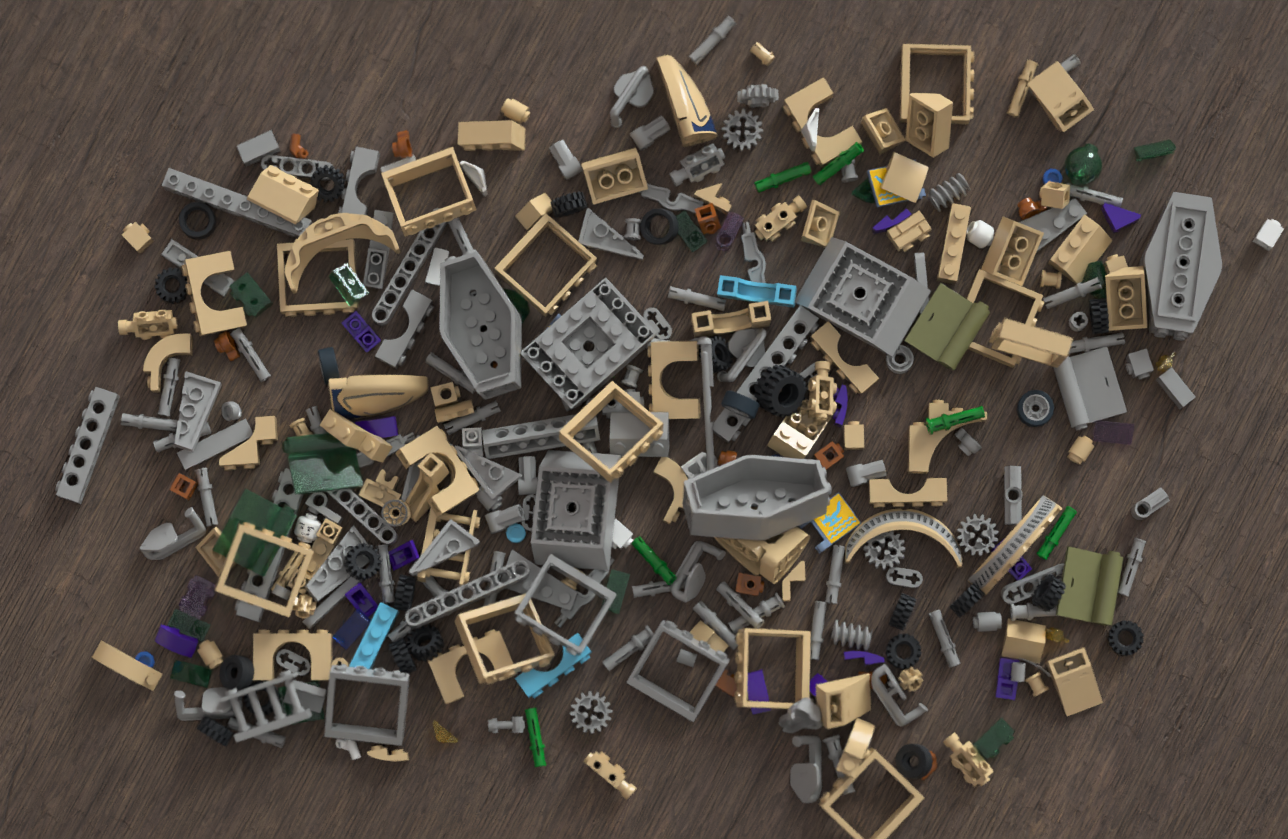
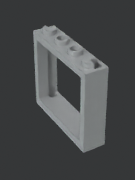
(582, 580)
(664, 696)
(363, 733)

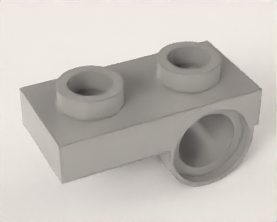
(330, 515)

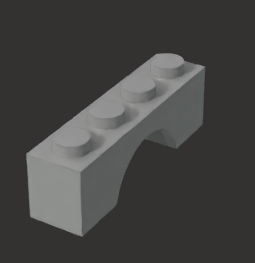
(363, 162)
(393, 351)

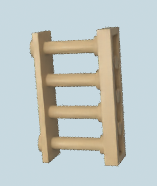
(432, 532)

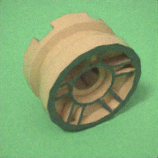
(388, 515)

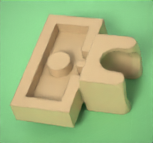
(380, 491)

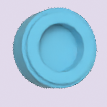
(516, 533)

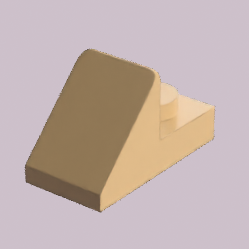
(708, 196)
(705, 633)

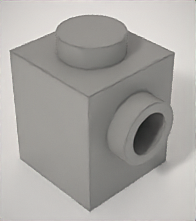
(1139, 364)

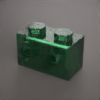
(251, 295)
(993, 738)

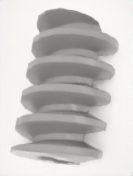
(948, 191)
(851, 636)

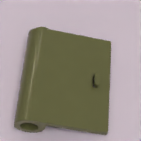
(950, 329)
(1090, 586)

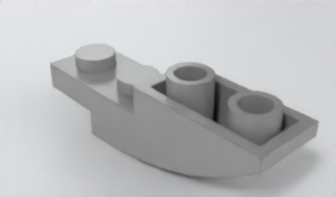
(378, 254)

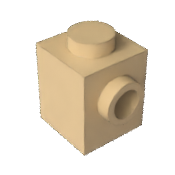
(137, 236)

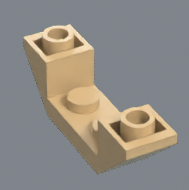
(322, 547)

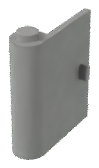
(1089, 388)

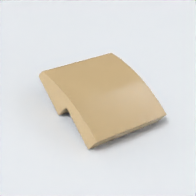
(904, 177)

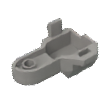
(801, 715)

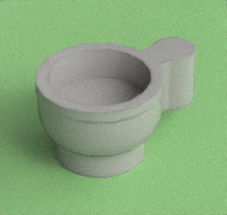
(968, 444)

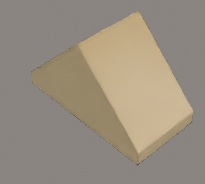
(534, 210)

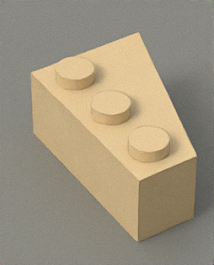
(491, 135)

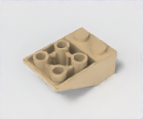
(1060, 97)
(797, 433)
(1074, 681)
(843, 700)

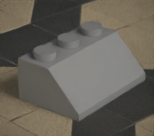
(628, 430)

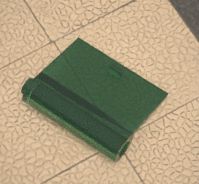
(319, 459)
(253, 551)

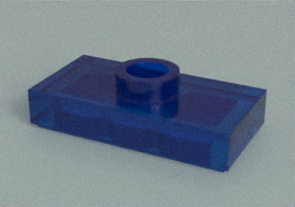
(352, 629)

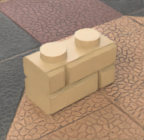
(909, 231)

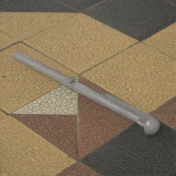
(707, 379)

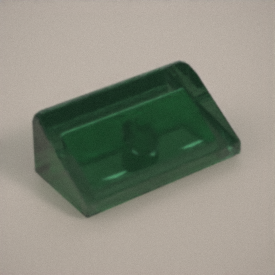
(1154, 150)
(348, 284)

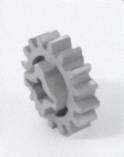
(757, 95)

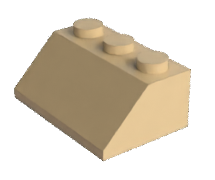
(929, 122)
(614, 176)
(283, 195)
(1080, 248)
(1012, 251)
(1126, 298)

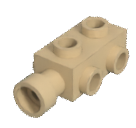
(776, 221)
(149, 324)
(821, 392)
(968, 760)
(607, 769)

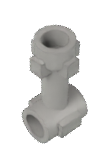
(517, 724)

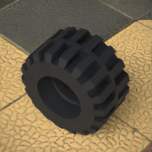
(770, 385)

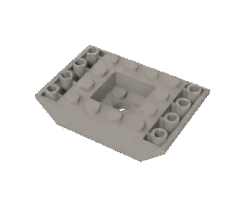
(598, 318)
(877, 318)
(578, 537)

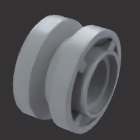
(900, 368)

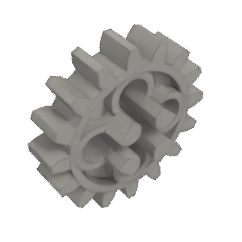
(751, 122)
(975, 524)
(889, 559)
(601, 707)

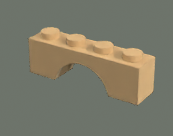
(953, 243)
(859, 377)
(882, 493)

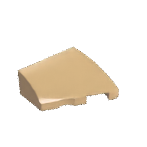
(454, 411)

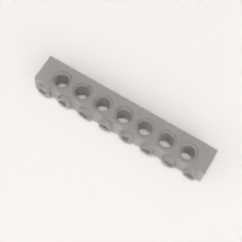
(229, 202)
(800, 317)
(252, 611)

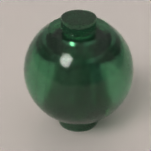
(1083, 165)

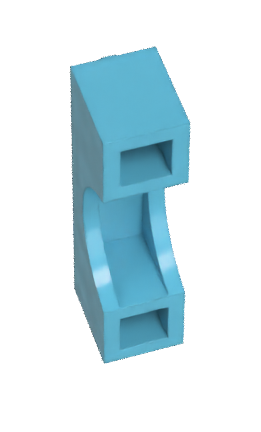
(751, 291)
(374, 637)
(534, 680)

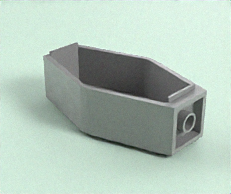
(1168, 278)
(465, 315)
(722, 498)

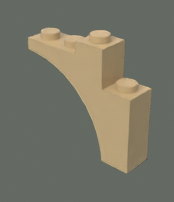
(922, 444)

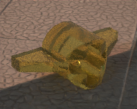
(1165, 362)
(1055, 635)
(442, 734)

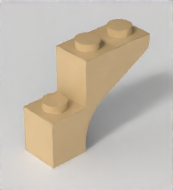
(355, 436)
(248, 452)
(431, 474)

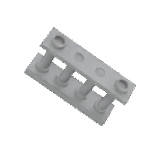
(280, 719)

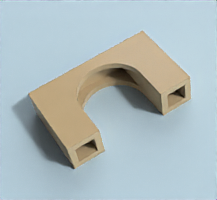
(799, 107)
(209, 320)
(708, 324)
(661, 355)
(461, 483)
(267, 645)
(445, 665)

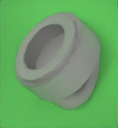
(231, 411)

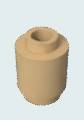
(515, 111)
(1080, 450)
(210, 654)

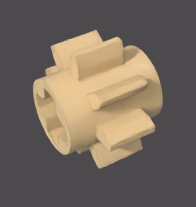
(304, 606)
(910, 679)

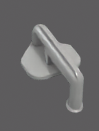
(631, 88)
(748, 348)
(164, 540)
(693, 572)
(886, 698)
(211, 705)
(807, 777)

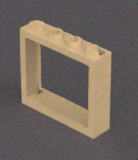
(968, 76)
(420, 168)
(524, 243)
(1037, 306)
(311, 309)
(1030, 343)
(591, 410)
(252, 599)
(491, 611)
(802, 666)
(894, 820)

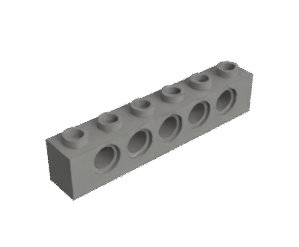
(533, 436)
(90, 456)

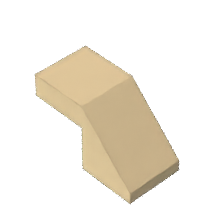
(795, 575)

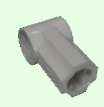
(645, 135)
(567, 163)
(860, 473)
(528, 482)
(1150, 503)
(500, 520)

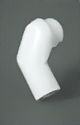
(349, 745)

